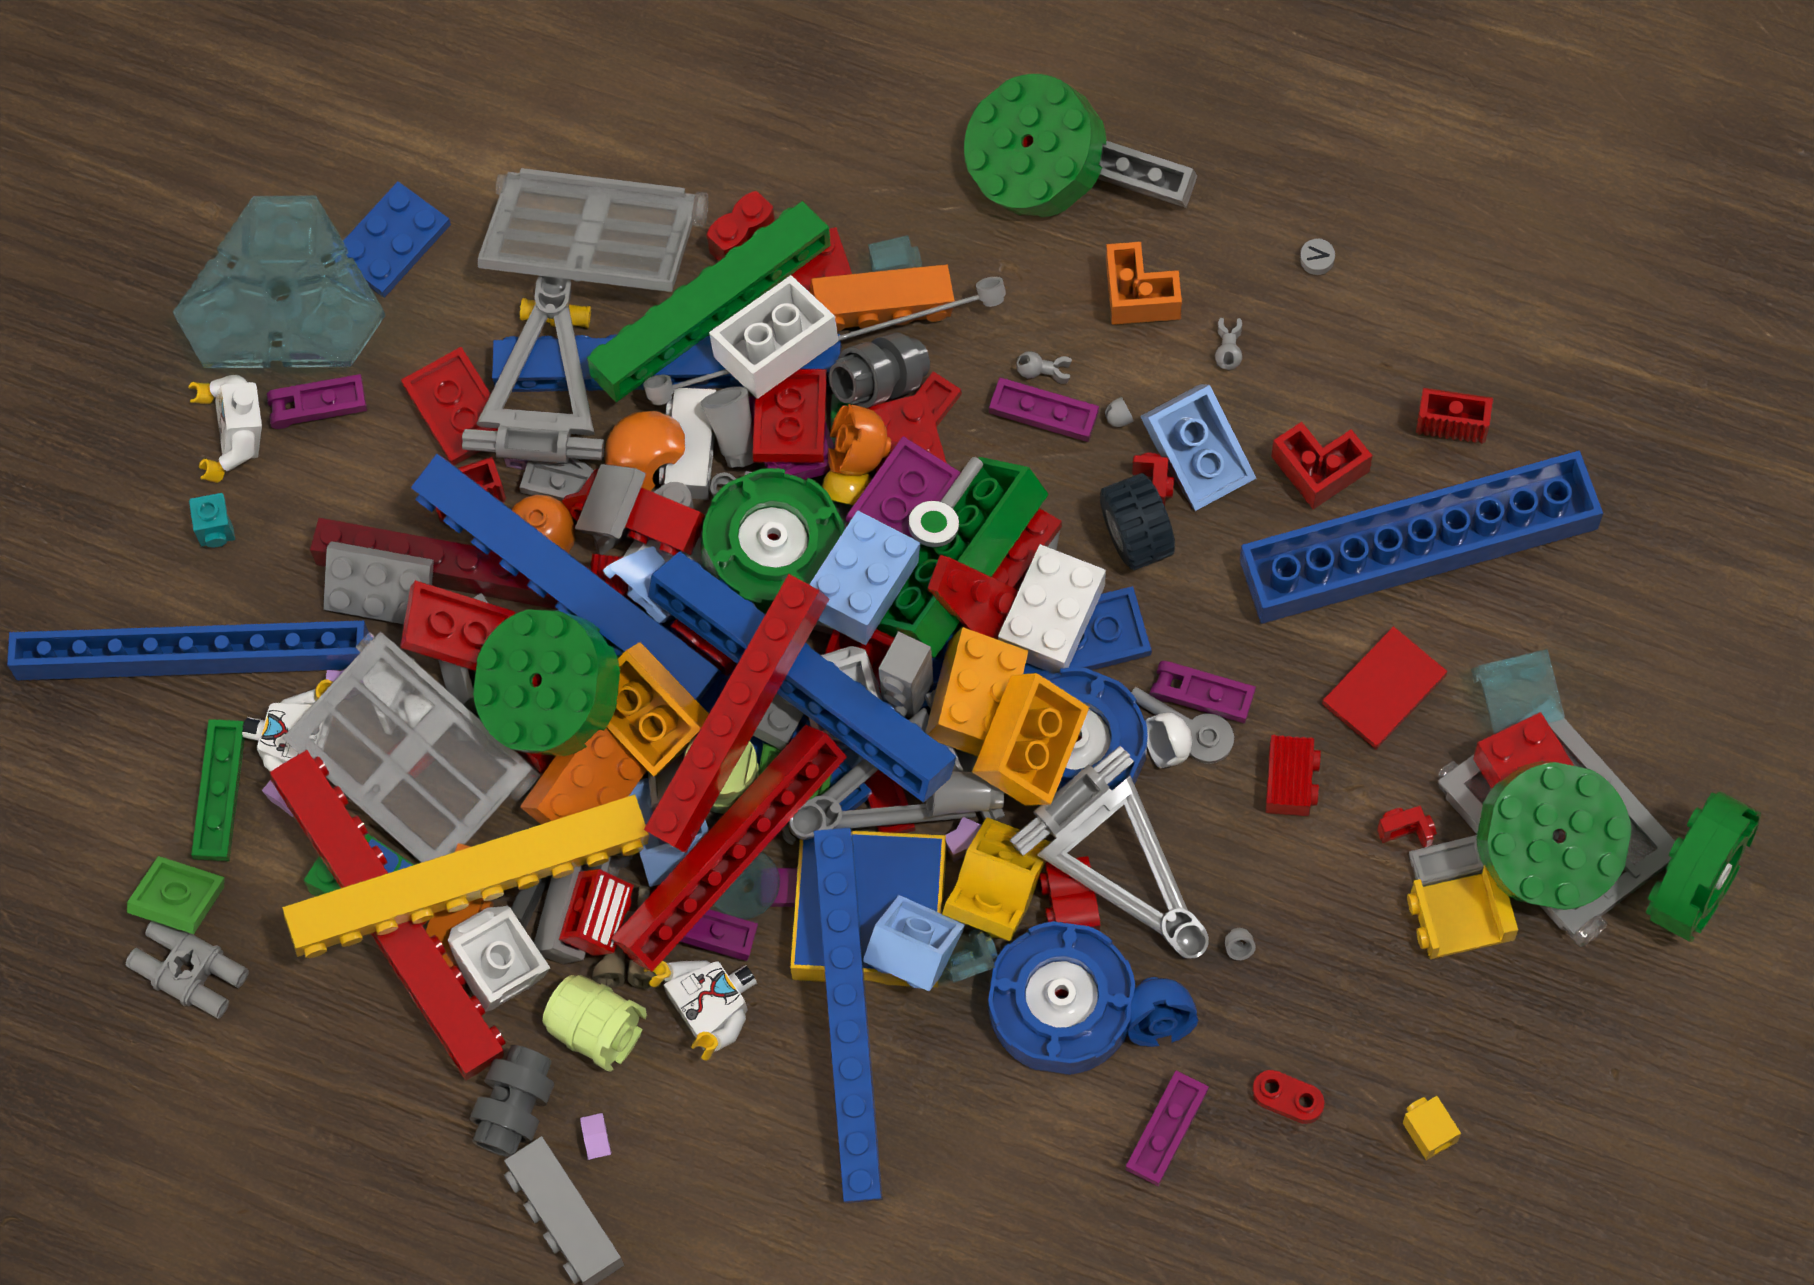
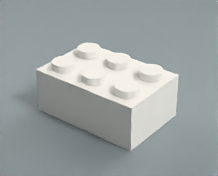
(774, 336)
(1053, 608)

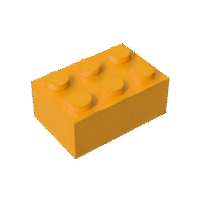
(971, 688)
(653, 711)
(1030, 739)

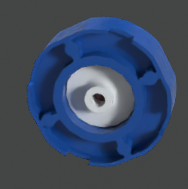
(1110, 722)
(1052, 1031)

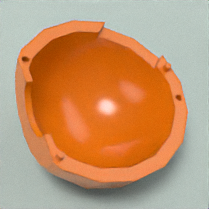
(645, 443)

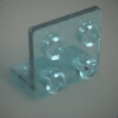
(1519, 689)

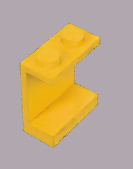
(1461, 915)

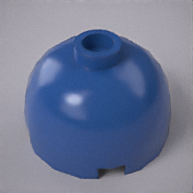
(1160, 1010)

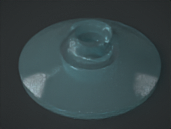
(765, 890)

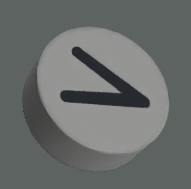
(1317, 256)

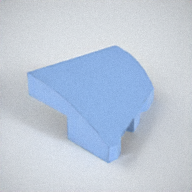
(637, 572)

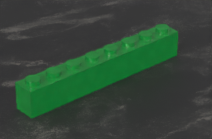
(708, 301)

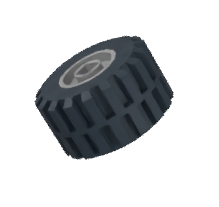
(1137, 521)

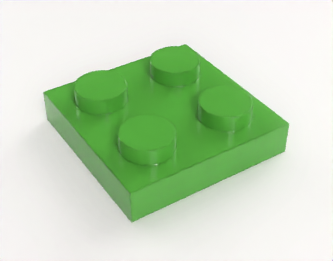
(175, 895)

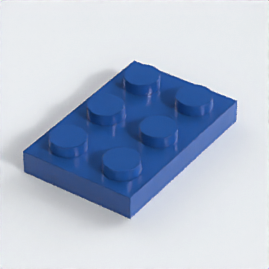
(394, 237)

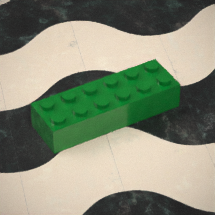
(990, 522)

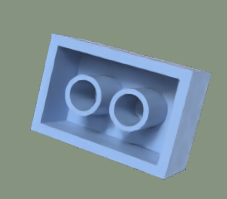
(864, 575)

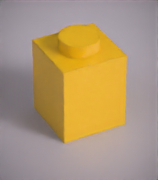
(1430, 1126)

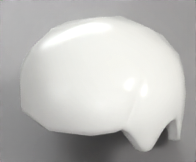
(1168, 739)

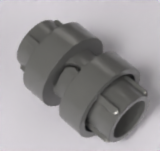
(879, 370)
(517, 1086)

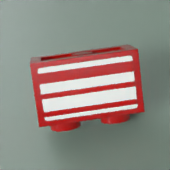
(596, 912)

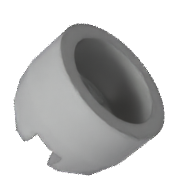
(1118, 413)
(720, 479)
(1235, 948)

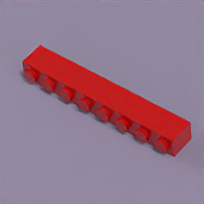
(737, 713)
(729, 847)

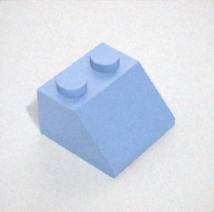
(913, 943)

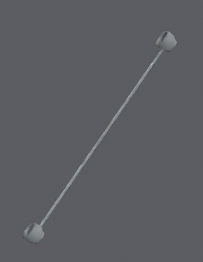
(989, 290)

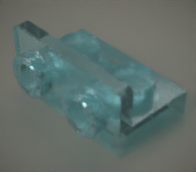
(966, 963)

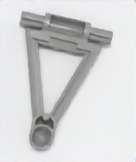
(535, 433)
(826, 813)
(1076, 813)

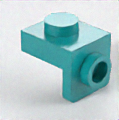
(211, 520)

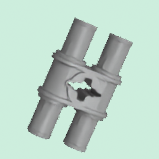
(187, 985)

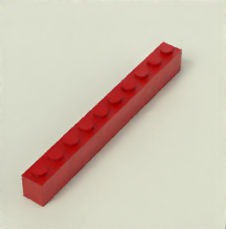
(408, 949)

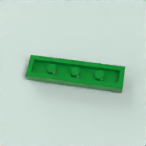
(218, 790)

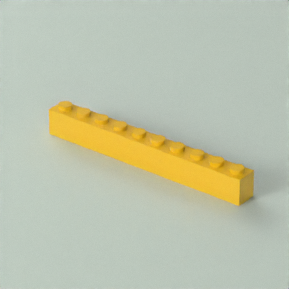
(466, 876)

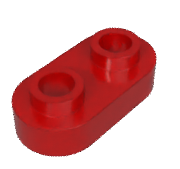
(1286, 1099)

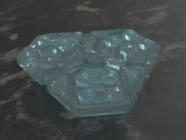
(278, 252)

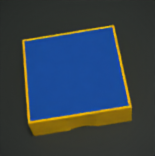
(884, 869)

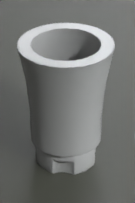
(732, 424)
(964, 794)

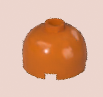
(859, 441)
(549, 518)

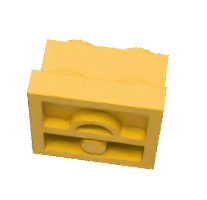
(995, 882)

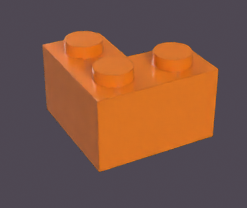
(1136, 294)

